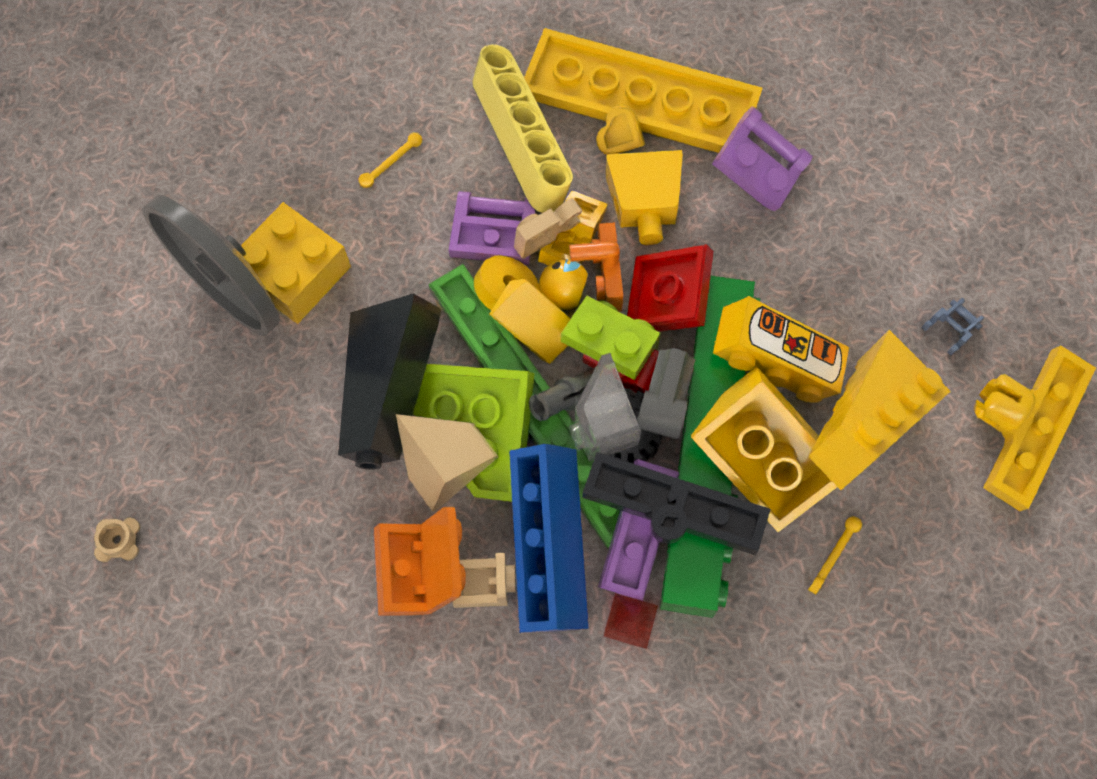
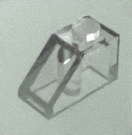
(604, 414)

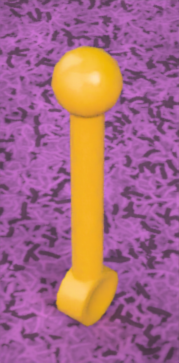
(366, 180)
(853, 525)

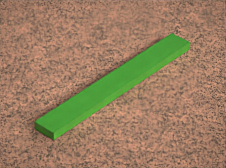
(499, 349)

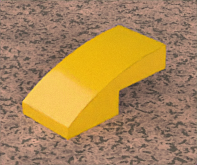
(582, 233)

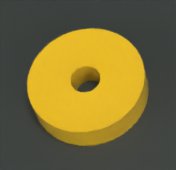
(496, 274)

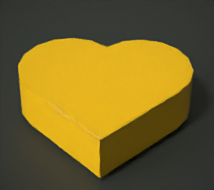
(621, 131)

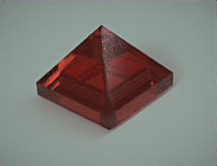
(630, 621)

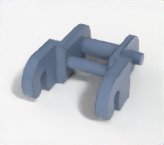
(965, 334)

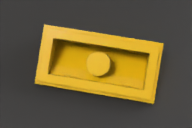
(531, 319)

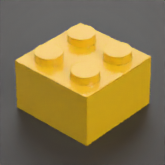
(295, 261)

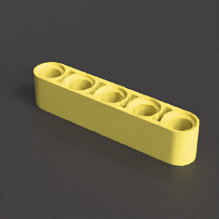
(521, 129)

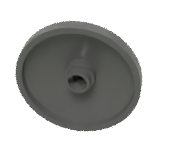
(213, 263)

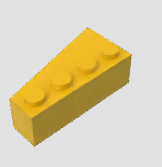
(877, 408)

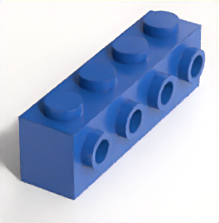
(548, 539)

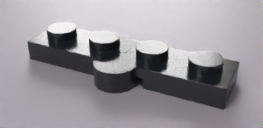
(676, 505)

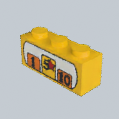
(782, 349)

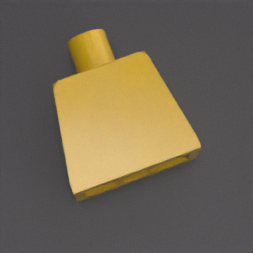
(645, 190)

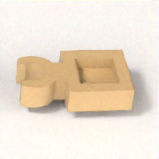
(540, 230)

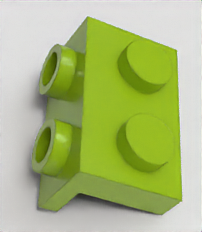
(601, 330)

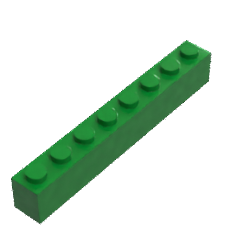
(693, 563)

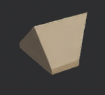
(442, 456)

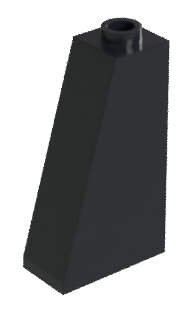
(384, 376)

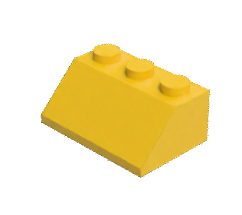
(764, 448)

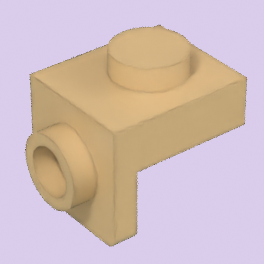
(487, 582)

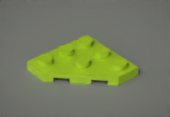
(495, 404)

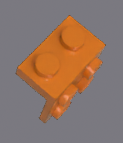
(418, 565)

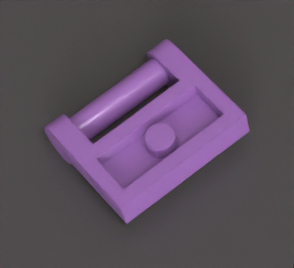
(754, 168)
(486, 237)

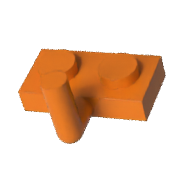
(606, 253)

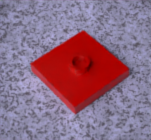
(671, 288)

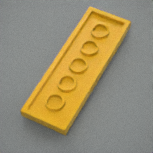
(665, 96)

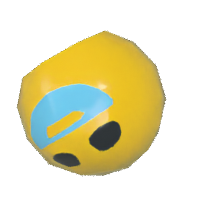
(563, 283)

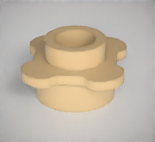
(104, 539)

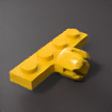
(1031, 423)

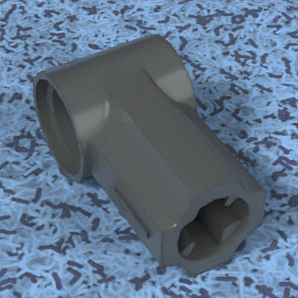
(665, 402)

